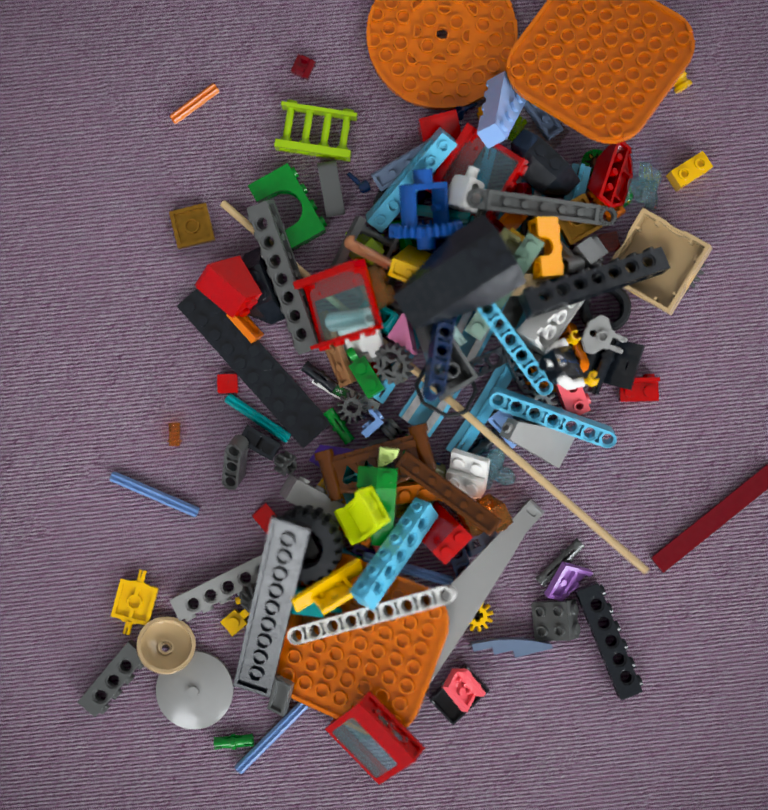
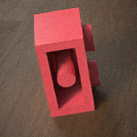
(573, 400)

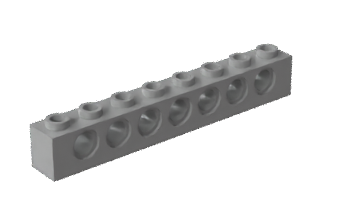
(182, 605)

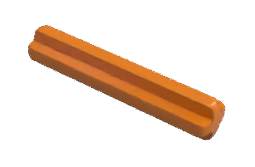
(194, 103)

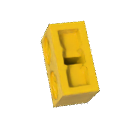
(689, 171)

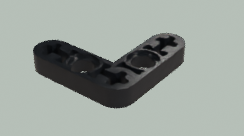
(504, 358)

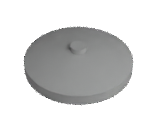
(197, 693)

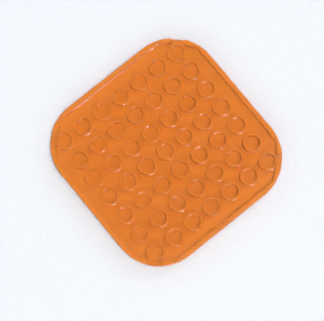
(601, 63)
(385, 658)

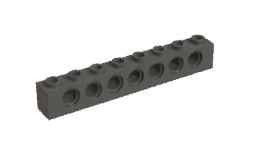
(288, 266)

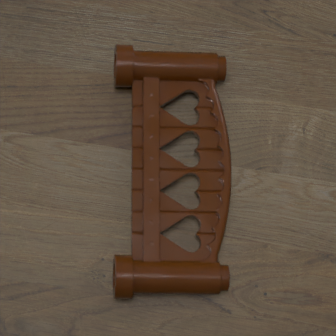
(334, 467)

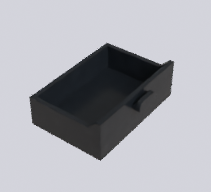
(447, 706)

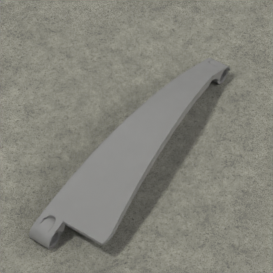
(481, 575)

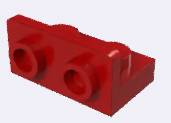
(643, 390)

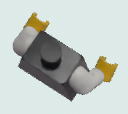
(562, 365)

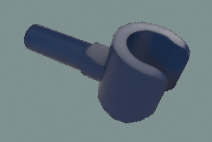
(461, 110)
(363, 186)

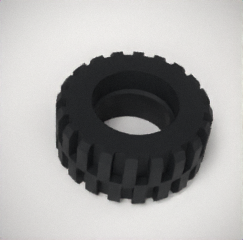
(330, 537)

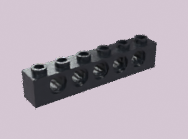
(623, 688)

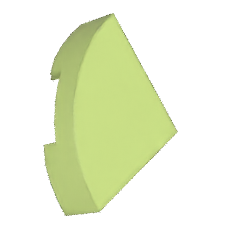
(386, 455)

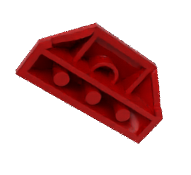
(612, 175)

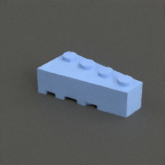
(499, 110)

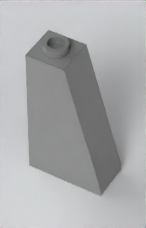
(538, 440)

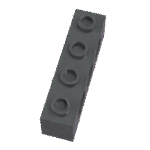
(91, 699)

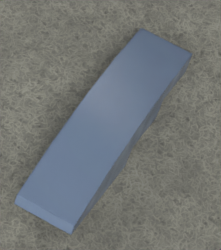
(517, 645)

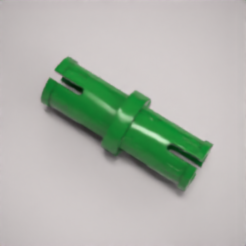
(346, 436)
(233, 741)

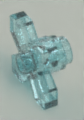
(645, 185)
(496, 470)

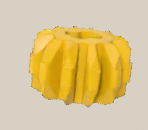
(482, 618)

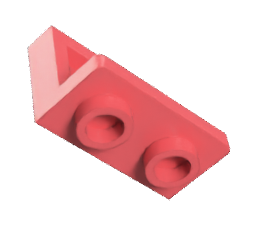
(462, 688)

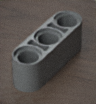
(331, 188)
(235, 462)

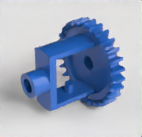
(425, 233)

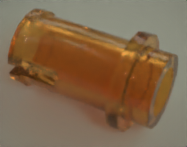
(174, 434)

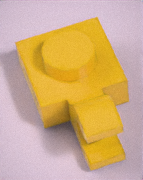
(235, 621)

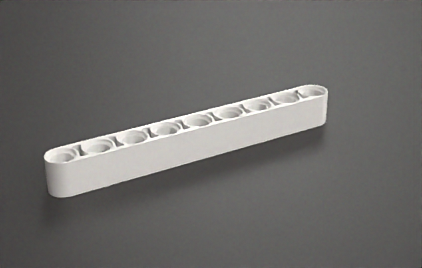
(362, 615)

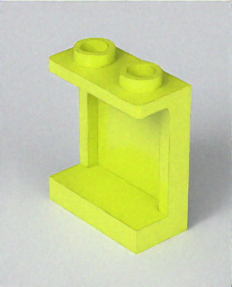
(362, 516)

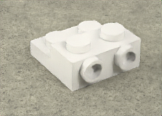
(468, 472)

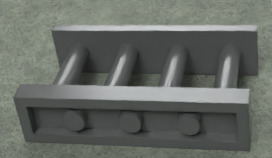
(358, 227)

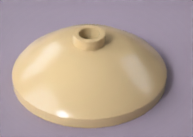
(166, 633)

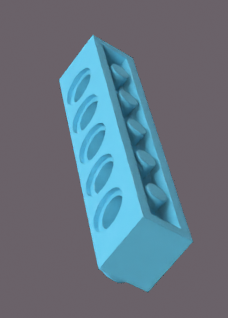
(429, 157)
(394, 553)

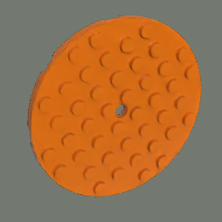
(438, 70)

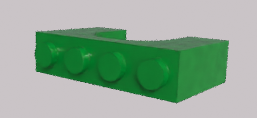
(284, 182)

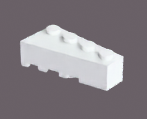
(547, 328)

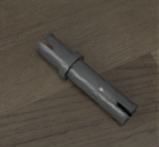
(576, 546)

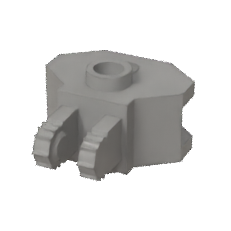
(602, 337)

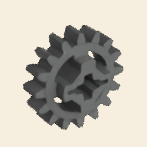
(400, 370)

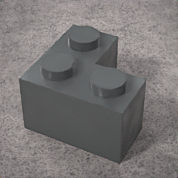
(592, 252)

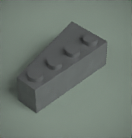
(460, 370)

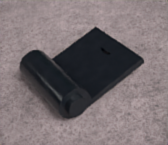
(618, 373)

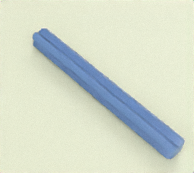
(154, 494)
(418, 572)
(270, 737)

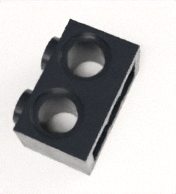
(261, 443)

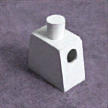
(460, 187)

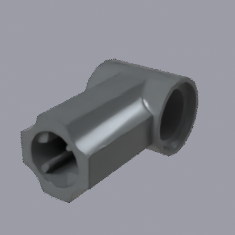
(571, 262)

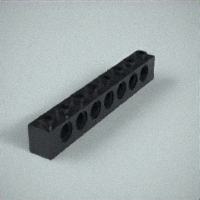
(533, 306)

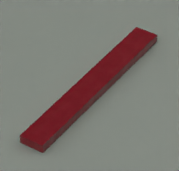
(712, 520)

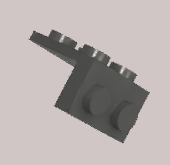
(555, 620)

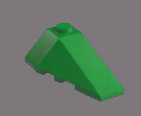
(385, 484)

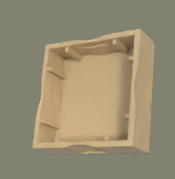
(682, 250)

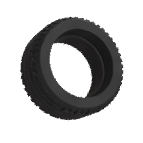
(625, 309)

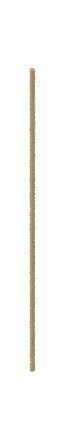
(493, 438)

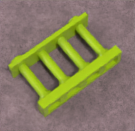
(322, 149)

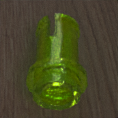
(517, 128)

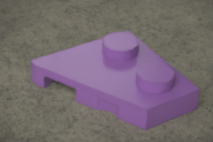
(566, 580)

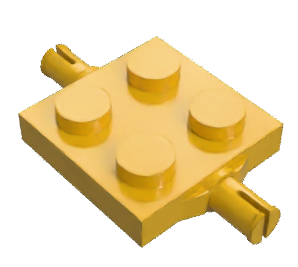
(134, 602)

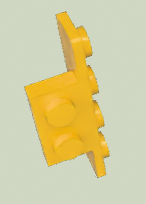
(331, 590)

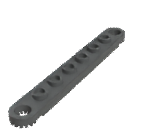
(541, 207)

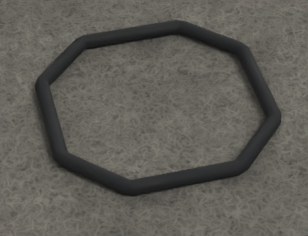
(436, 409)

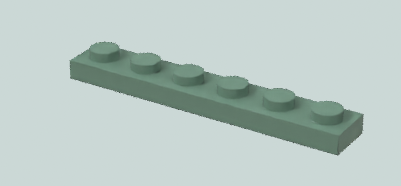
(525, 256)

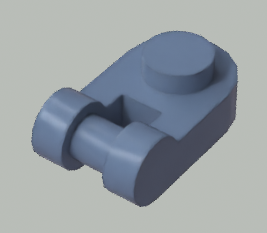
(484, 540)

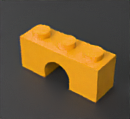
(550, 264)

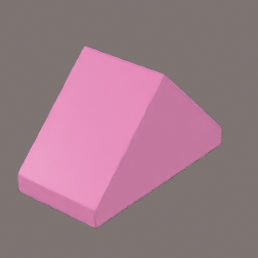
(403, 334)

